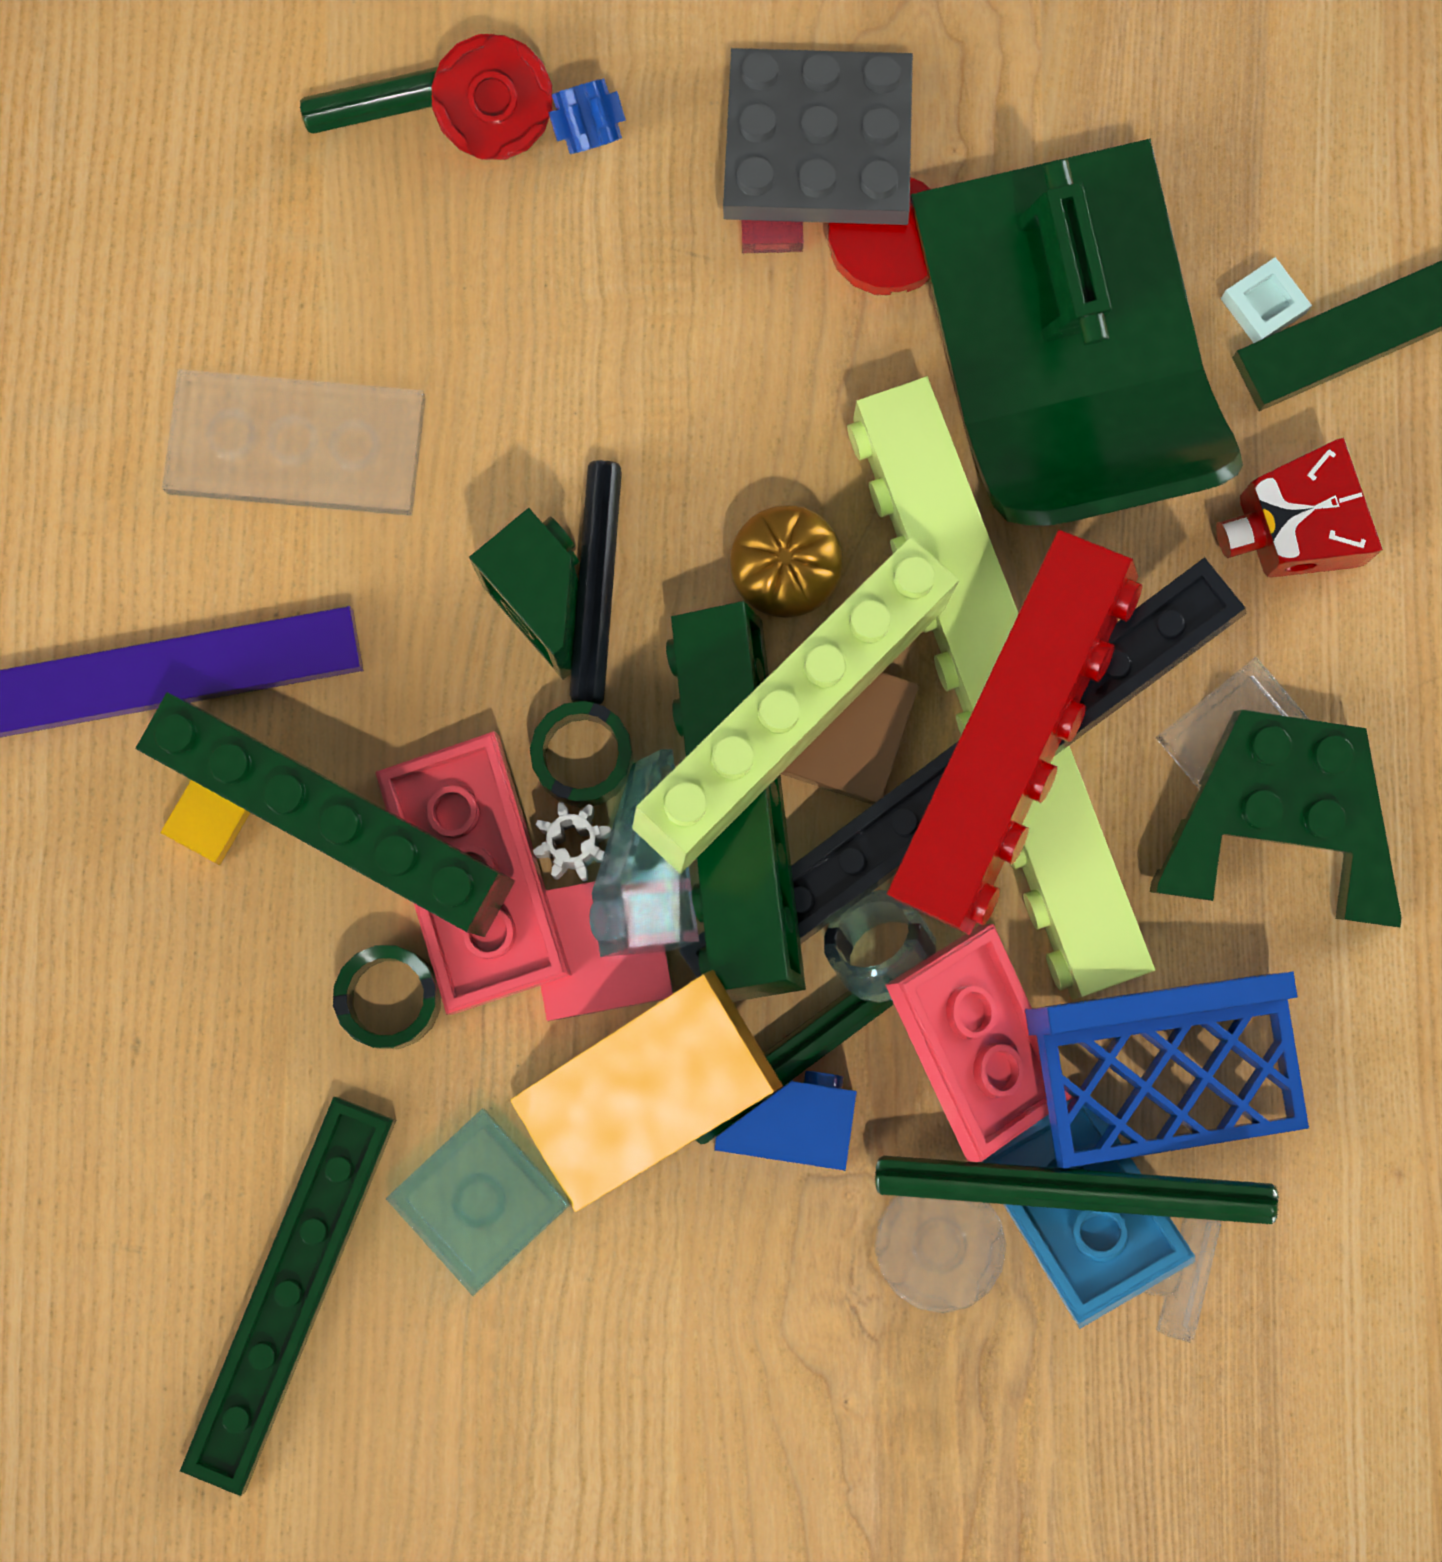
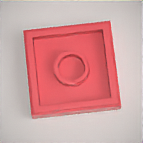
(597, 981)

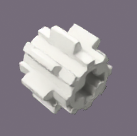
(556, 836)

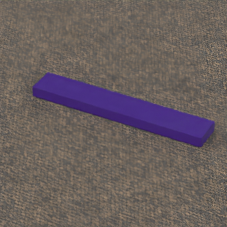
(185, 666)

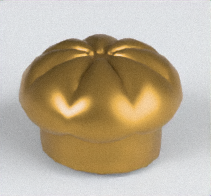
(786, 561)

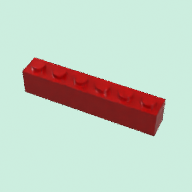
(1016, 732)

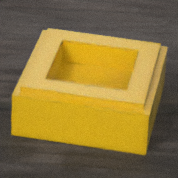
(205, 822)

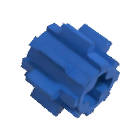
(587, 116)

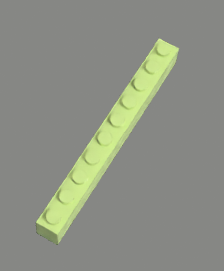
(1065, 852)

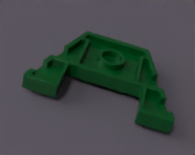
(1291, 787)

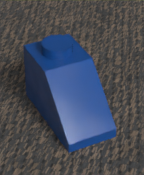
(797, 1124)

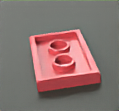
(974, 1040)

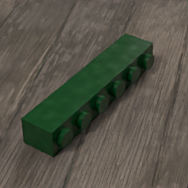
(326, 815)
(746, 871)

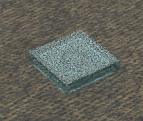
(478, 1201)

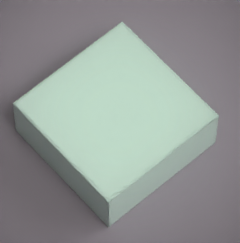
(1266, 301)

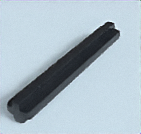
(595, 582)

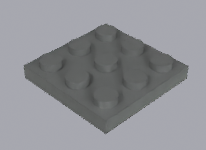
(818, 136)

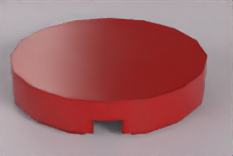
(492, 97)
(880, 255)

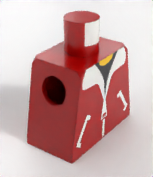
(1304, 517)

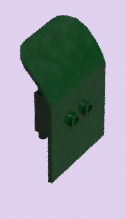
(1072, 338)

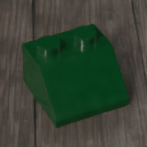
(535, 583)

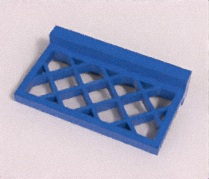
(1164, 1010)

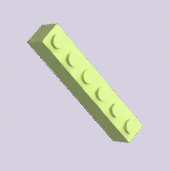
(793, 705)

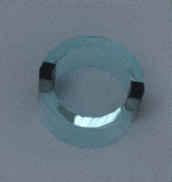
(849, 927)

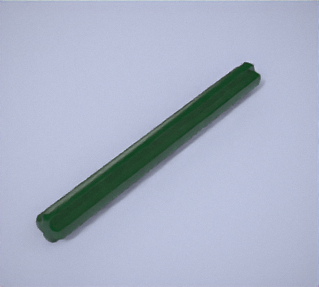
(1078, 1189)

